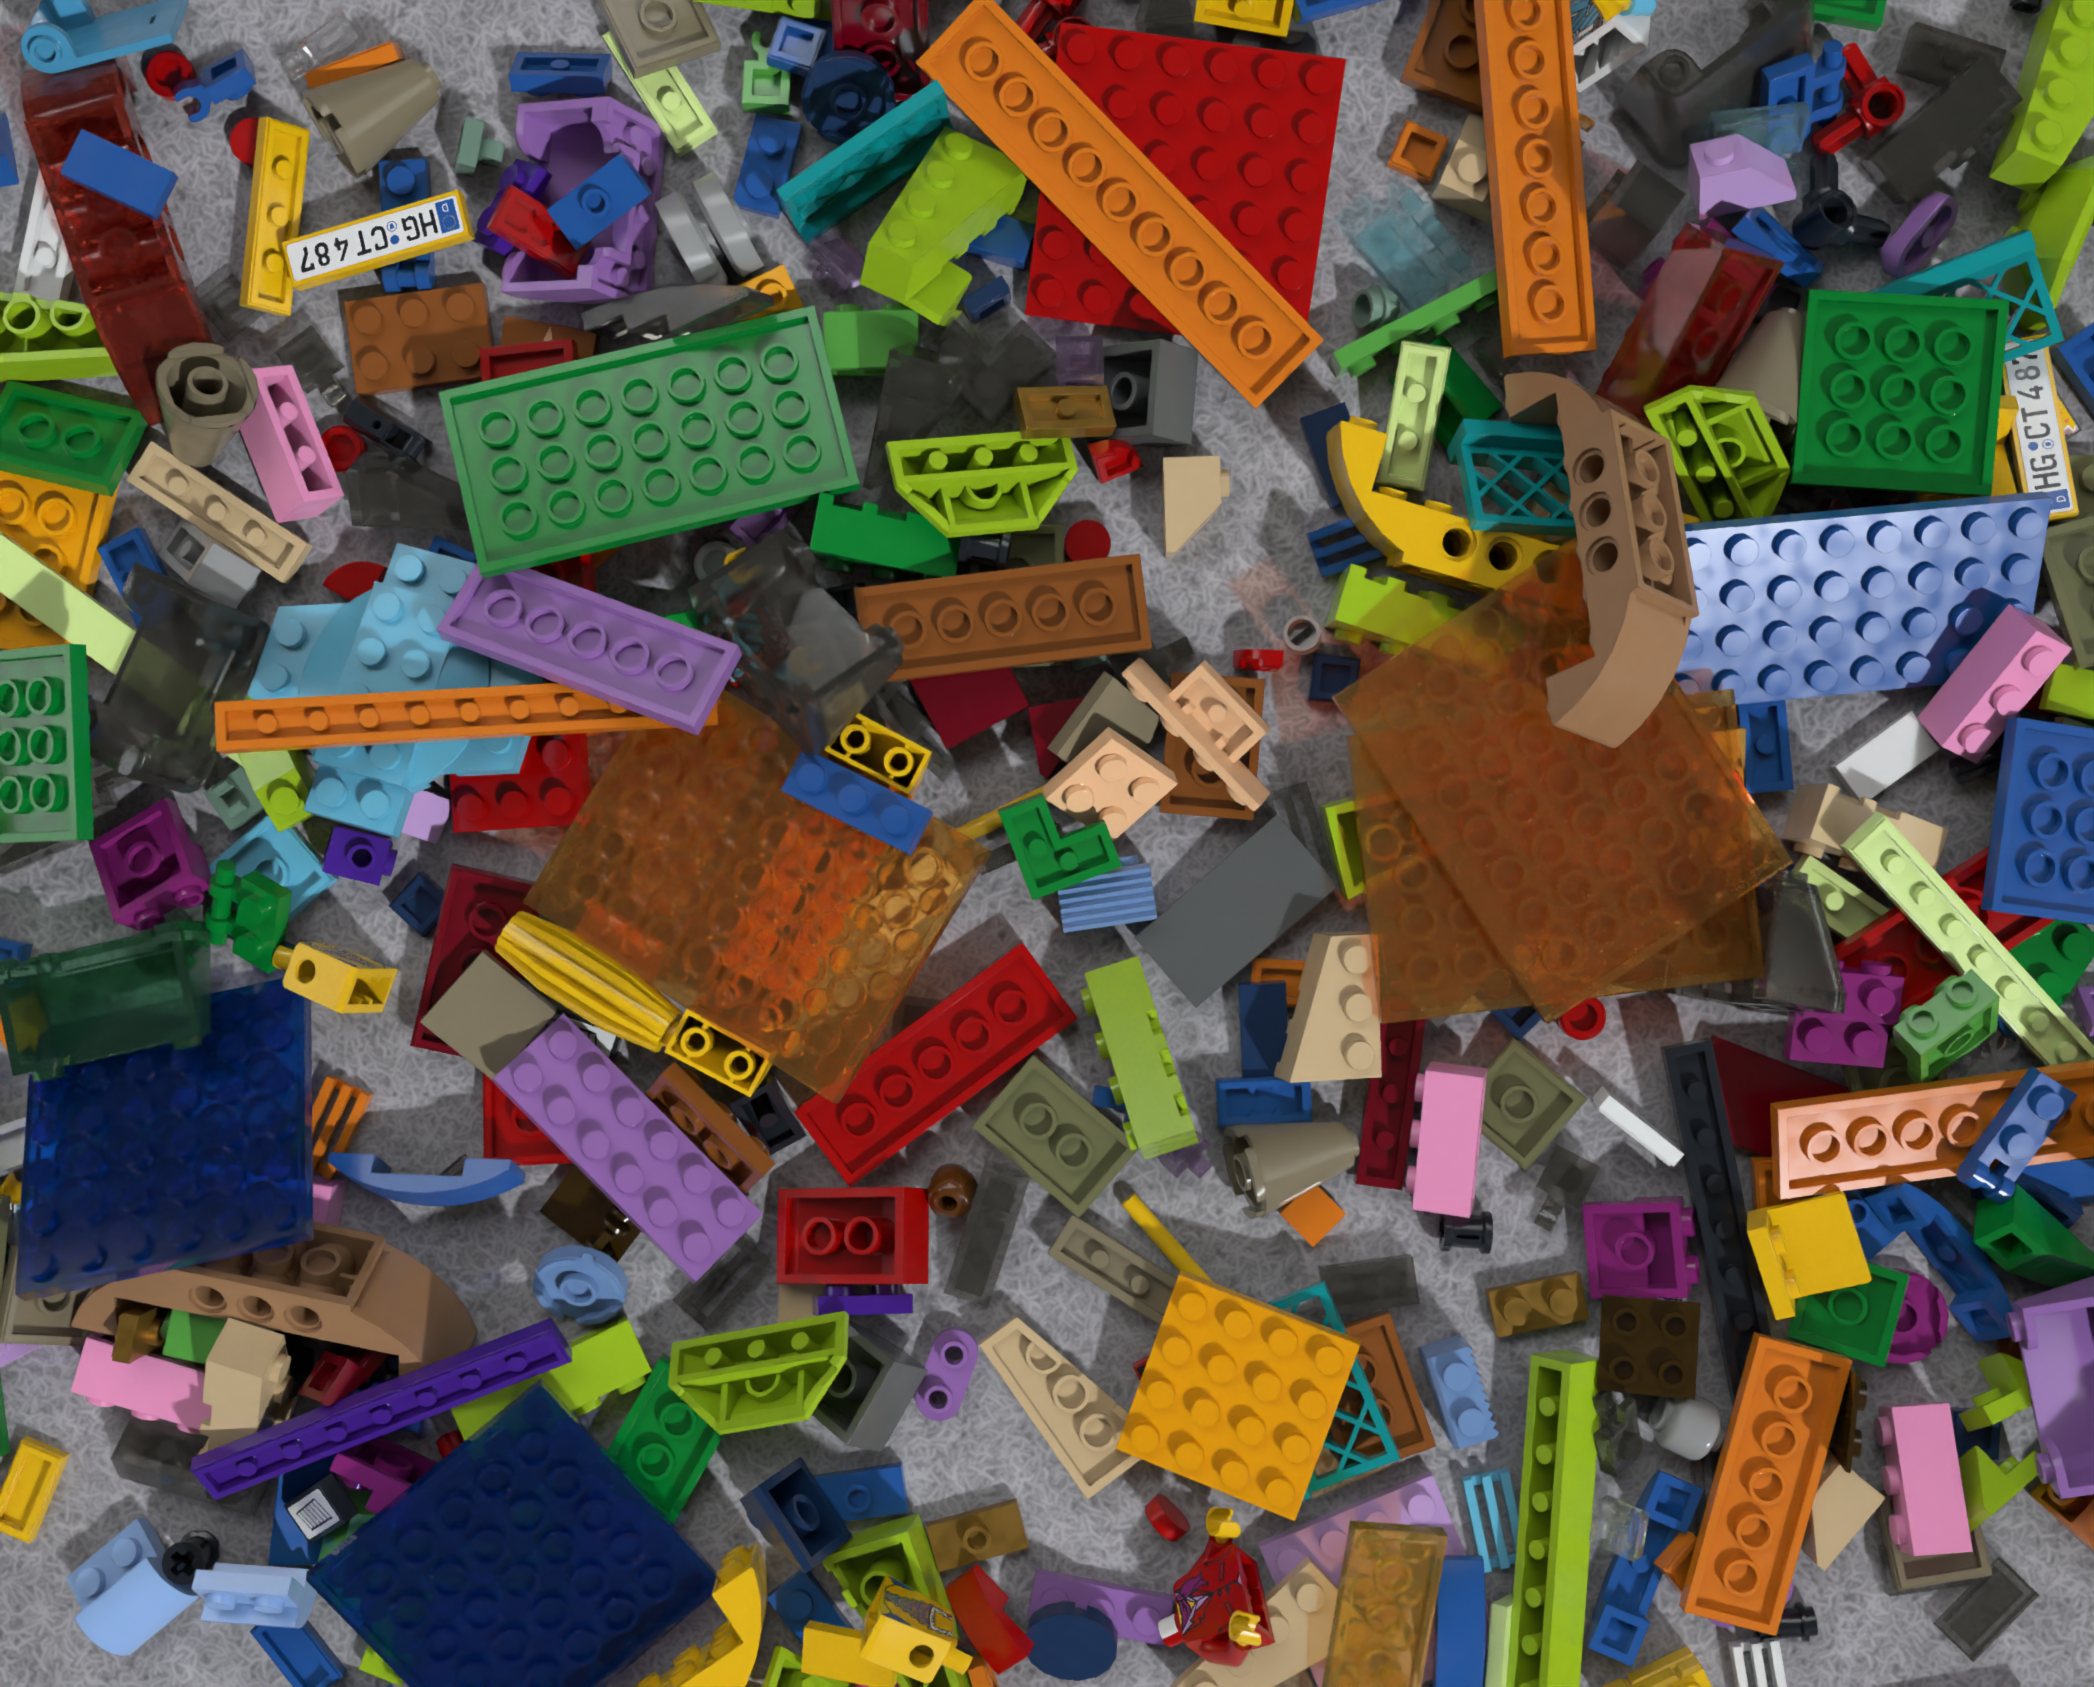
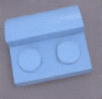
(126, 1591)
(255, 1595)

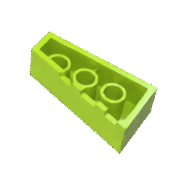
(49, 340)
(1140, 1059)
(600, 1363)

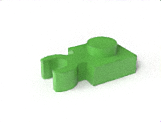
(764, 86)

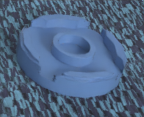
(580, 1284)

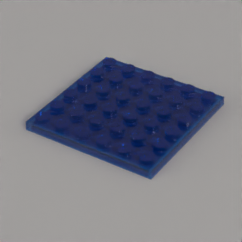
(172, 1151)
(517, 1562)

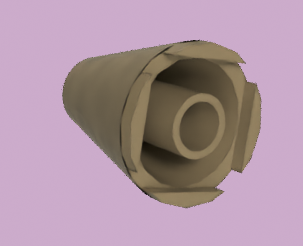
(372, 110)
(1771, 368)
(204, 400)
(1285, 1160)

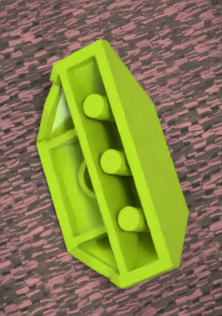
(2059, 223)
(1722, 451)
(982, 480)
(760, 1372)

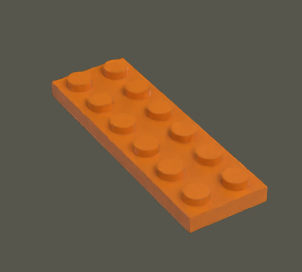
(1765, 1483)

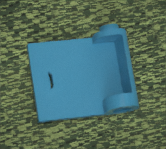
(70, 36)

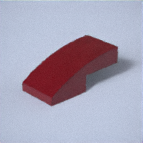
(340, 1375)

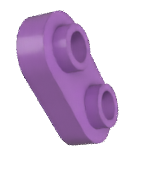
(1919, 235)
(946, 1374)

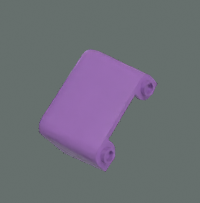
(572, 144)
(2058, 1365)

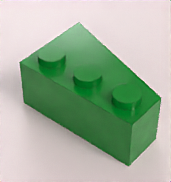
(881, 542)

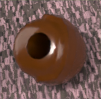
(951, 1190)

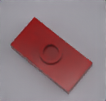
(532, 230)

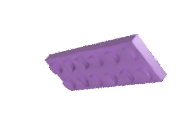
(592, 645)
(627, 1147)

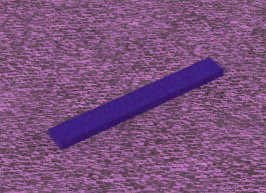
(382, 1409)

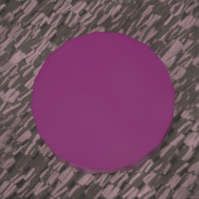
(1927, 1320)

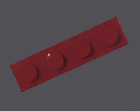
(1390, 1107)

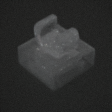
(1619, 1528)

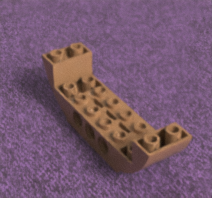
(1629, 554)
(330, 1288)

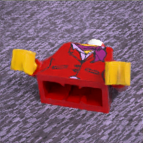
(1220, 1600)

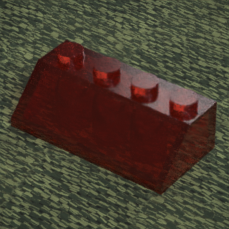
(1689, 319)

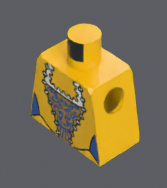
(334, 976)
(911, 1634)

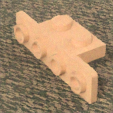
(1210, 721)

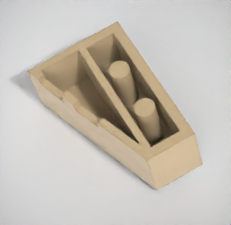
(1825, 819)
(1335, 1014)
(246, 1383)

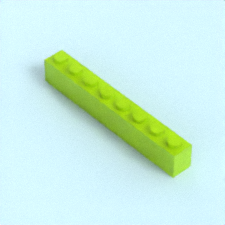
(1554, 1521)

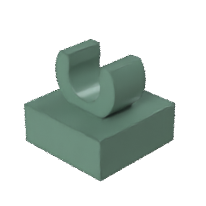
(475, 149)
(234, 799)

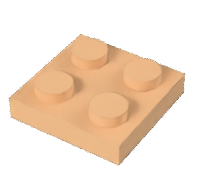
(1110, 783)

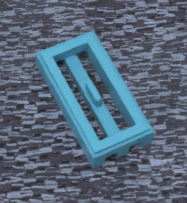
(1486, 1478)

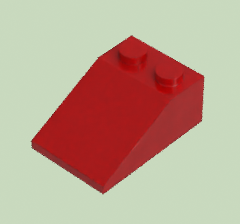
(853, 1235)

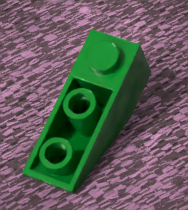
(2031, 1241)

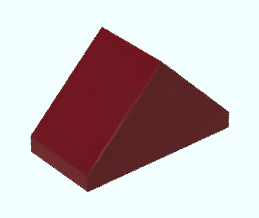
(1046, 723)

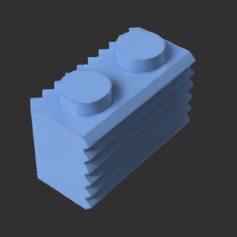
(1109, 898)
(1458, 1392)

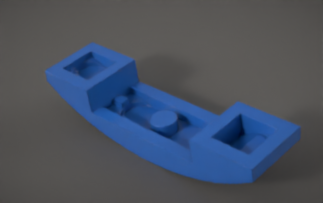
(478, 1182)
(1979, 1293)
(1630, 1586)
(1460, 1623)

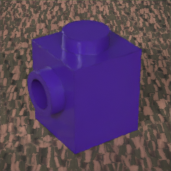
(358, 854)

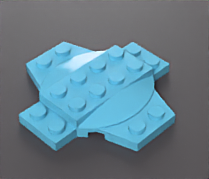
(380, 646)

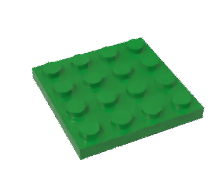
(1899, 393)
(45, 745)

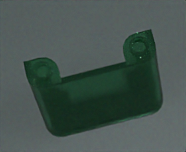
(107, 999)

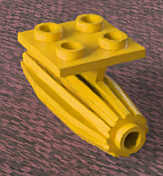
(588, 981)

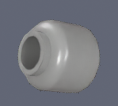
(1687, 1426)

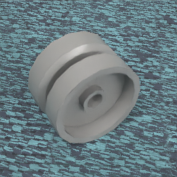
(710, 233)

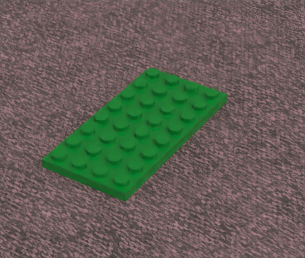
(648, 441)

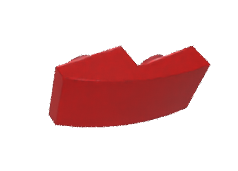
(979, 1610)

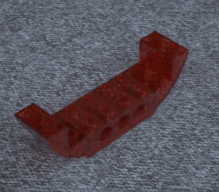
(122, 260)

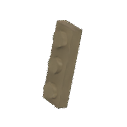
(1114, 1267)

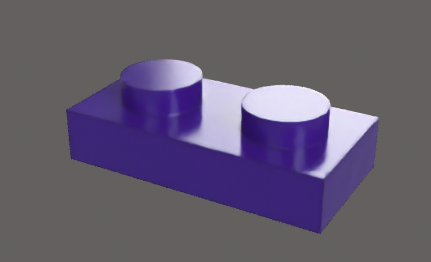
(526, 177)
(883, 1300)

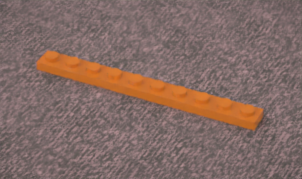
(419, 717)

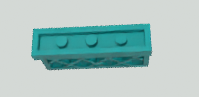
(865, 164)
(1980, 264)
(1506, 449)
(1363, 1462)

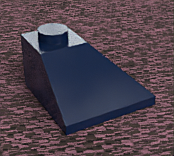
(796, 1516)

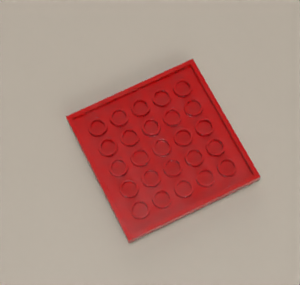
(1230, 129)

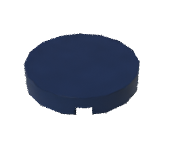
(846, 94)
(1072, 1641)

